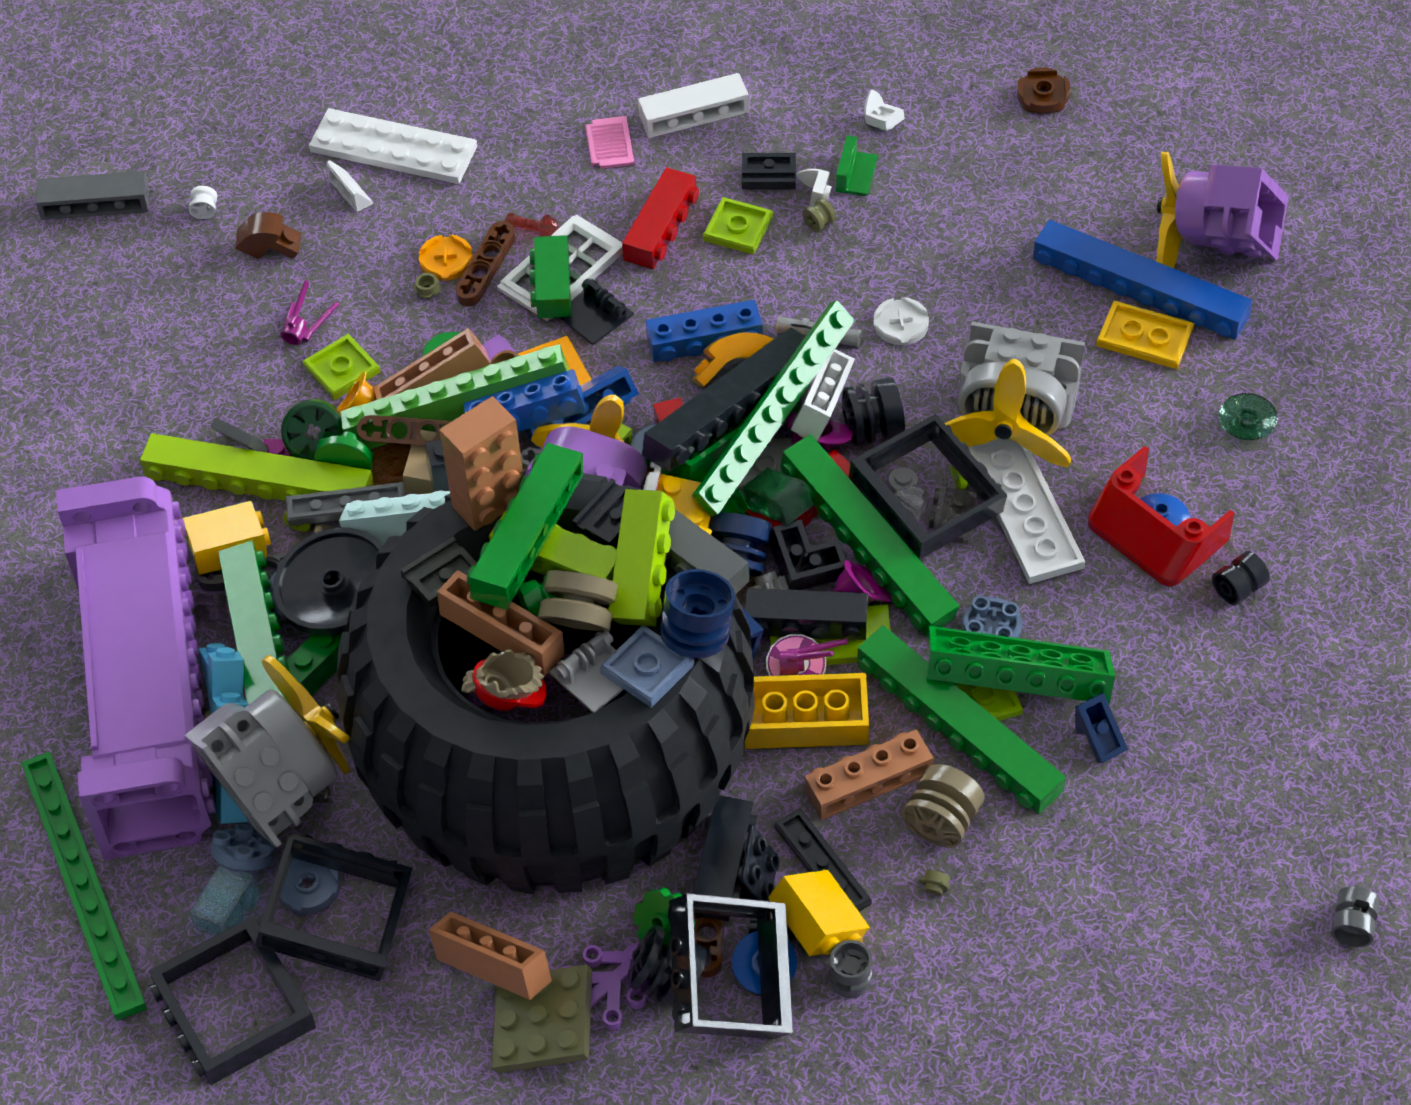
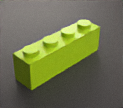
(573, 554)
(641, 557)

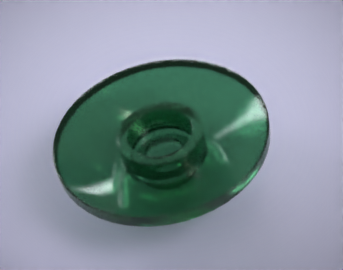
(1251, 408)

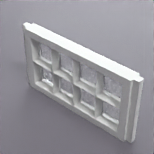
(589, 255)

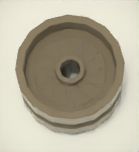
(576, 601)

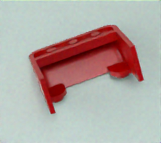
(1145, 536)

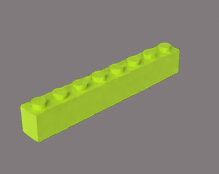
(244, 469)

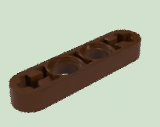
(488, 264)
(413, 425)

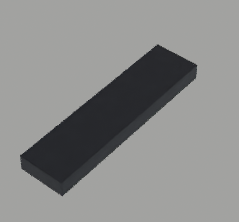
(818, 855)

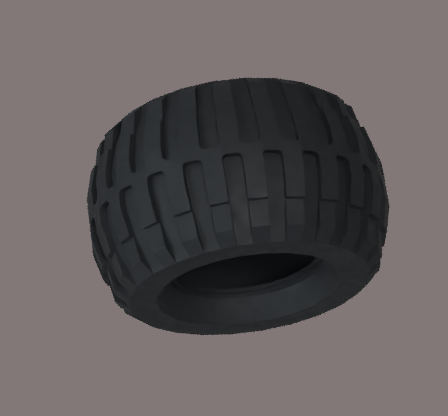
(520, 795)

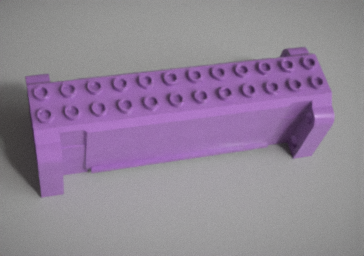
(141, 671)

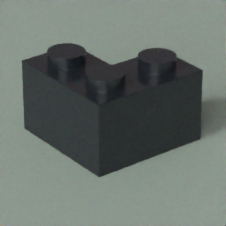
(805, 564)

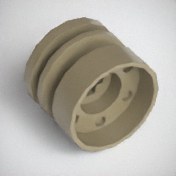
(943, 805)

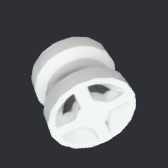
(203, 202)

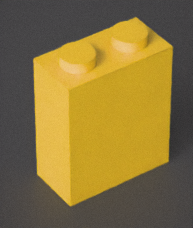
(221, 530)
(818, 911)

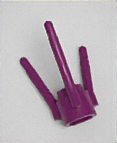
(295, 326)
(793, 659)

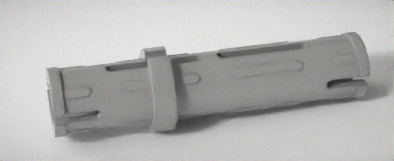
(803, 326)

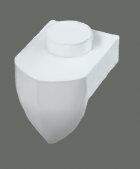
(880, 114)
(818, 181)

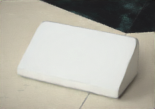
(347, 187)

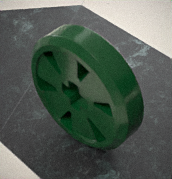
(297, 424)

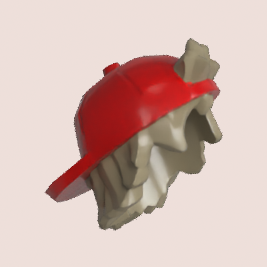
(507, 681)

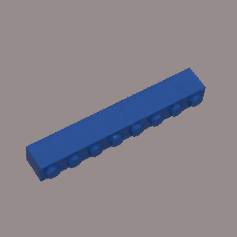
(1142, 279)

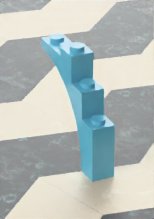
(224, 684)

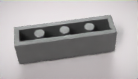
(92, 195)
(697, 549)

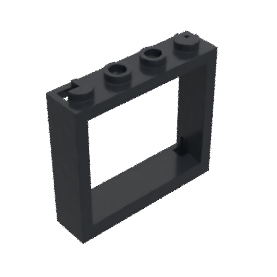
(893, 511)
(323, 950)
(772, 964)
(252, 1048)

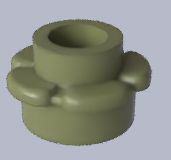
(426, 280)
(935, 882)

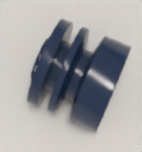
(741, 535)
(697, 613)

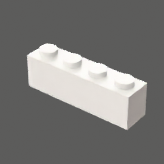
(693, 105)
(823, 395)

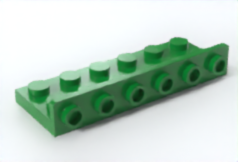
(1019, 664)

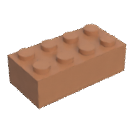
(482, 462)

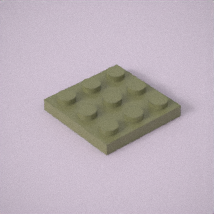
(546, 1028)

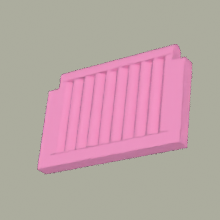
(609, 142)

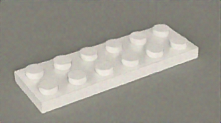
(393, 146)
(1030, 512)

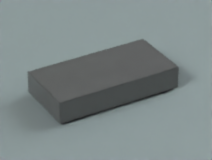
(238, 436)

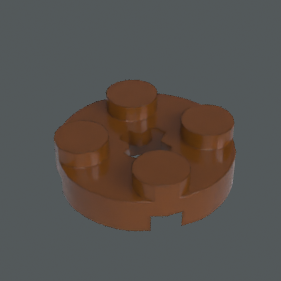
(1052, 100)

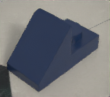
(1100, 727)

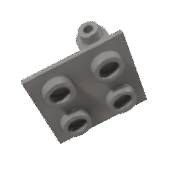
(582, 674)

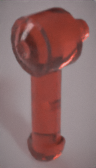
(545, 226)

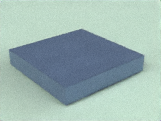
(646, 666)

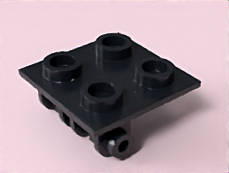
(596, 312)
(758, 868)

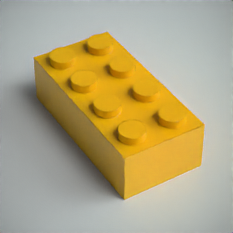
(809, 711)

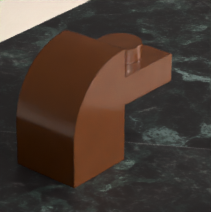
(264, 232)

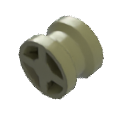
(819, 215)

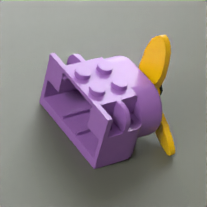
(1221, 209)
(600, 443)

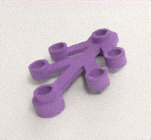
(610, 982)

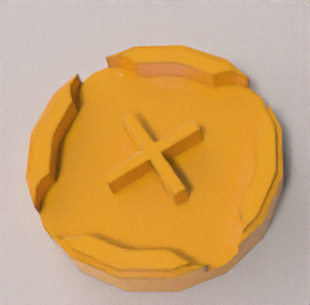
(445, 257)

